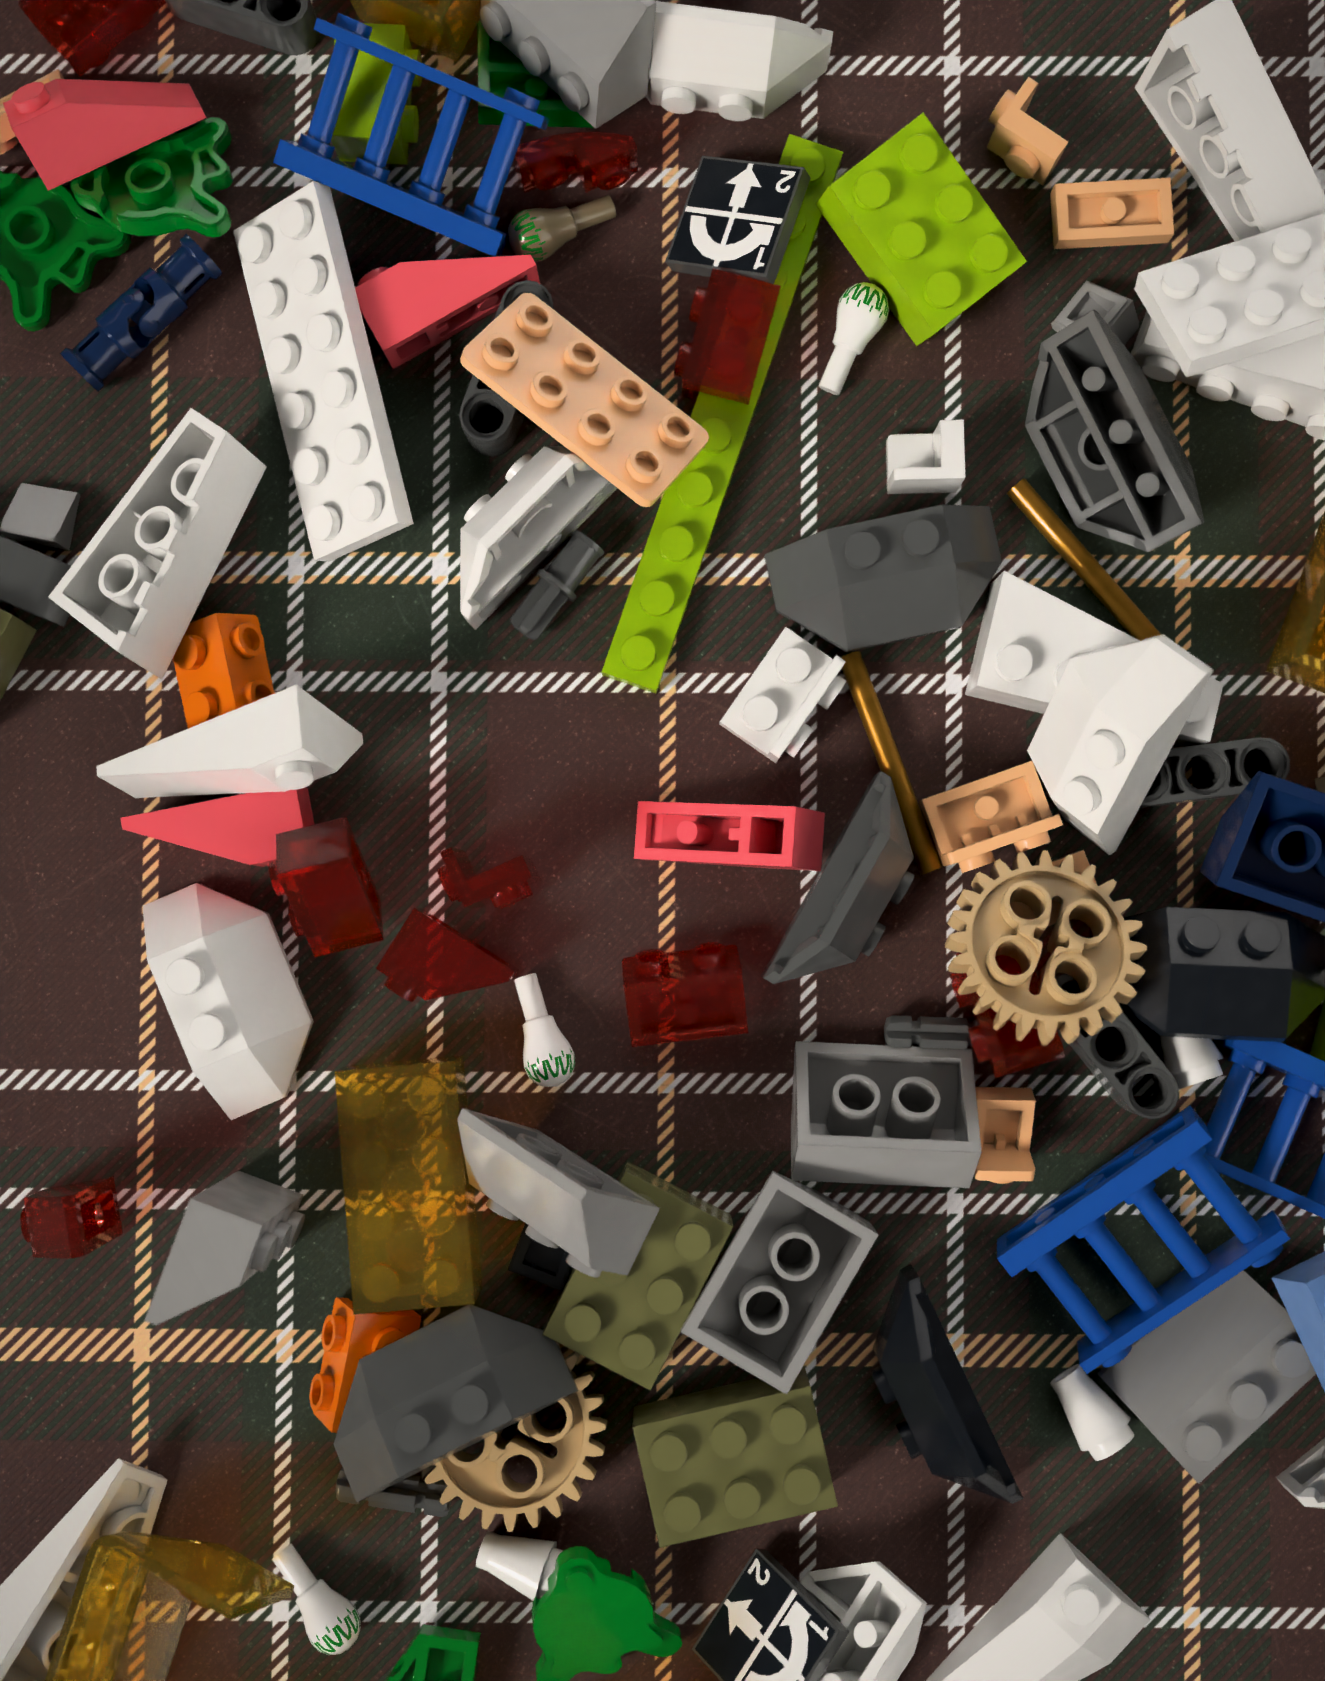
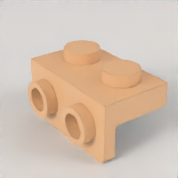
(989, 815)

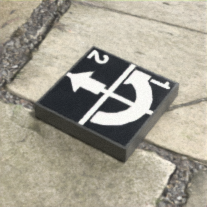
(738, 218)
(769, 1628)

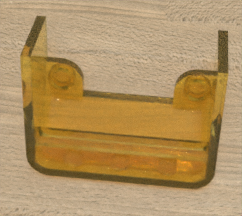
(138, 1598)

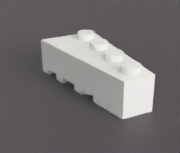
(1229, 123)
(1275, 383)

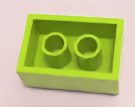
(920, 229)

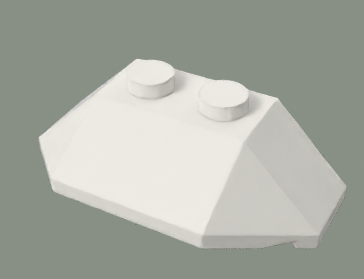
(731, 60)
(523, 526)
(1113, 731)
(228, 995)
(879, 1614)

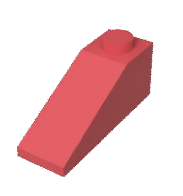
(89, 123)
(432, 300)
(231, 826)
(730, 835)

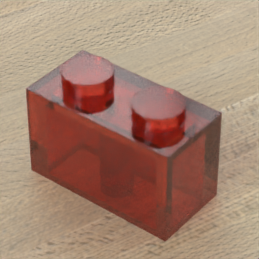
(327, 887)

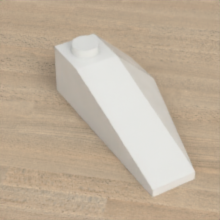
(253, 749)
(42, 1586)
(1049, 1626)

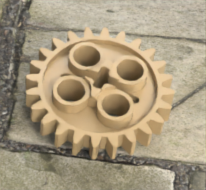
(1097, 964)
(484, 1479)

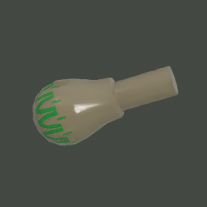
(545, 230)

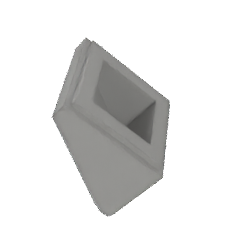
(1113, 308)
(41, 516)

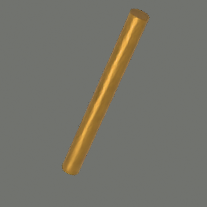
(1081, 561)
(890, 761)

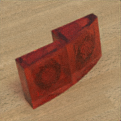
(598, 158)

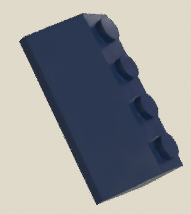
(1273, 846)

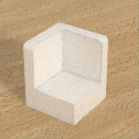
(927, 460)

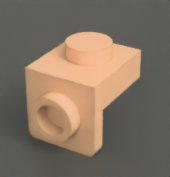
(1021, 140)
(1005, 1134)

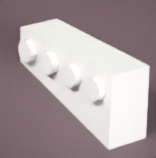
(162, 544)
(1034, 635)

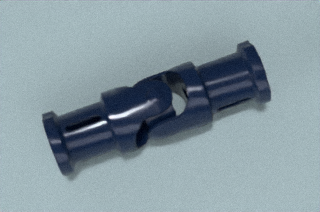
(166, 288)

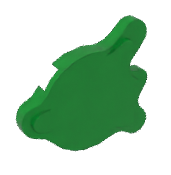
(164, 184)
(48, 243)
(595, 1618)

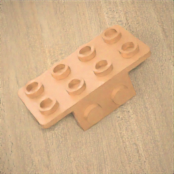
(585, 398)

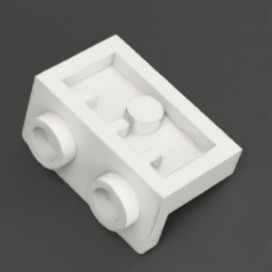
(782, 695)

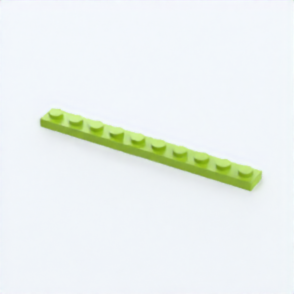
(696, 496)

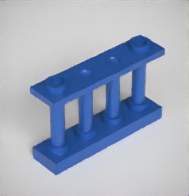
(369, 176)
(1303, 1080)
(1131, 1179)

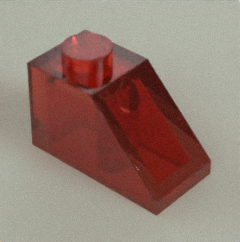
(439, 961)
(71, 1219)

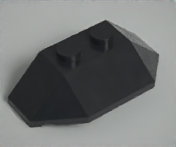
(1226, 973)
(935, 1395)

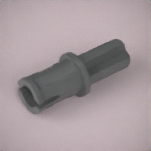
(556, 585)

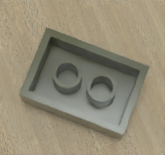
(636, 1317)
(732, 1458)

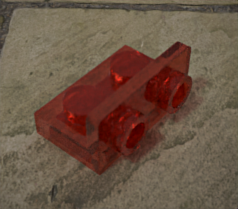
(684, 994)

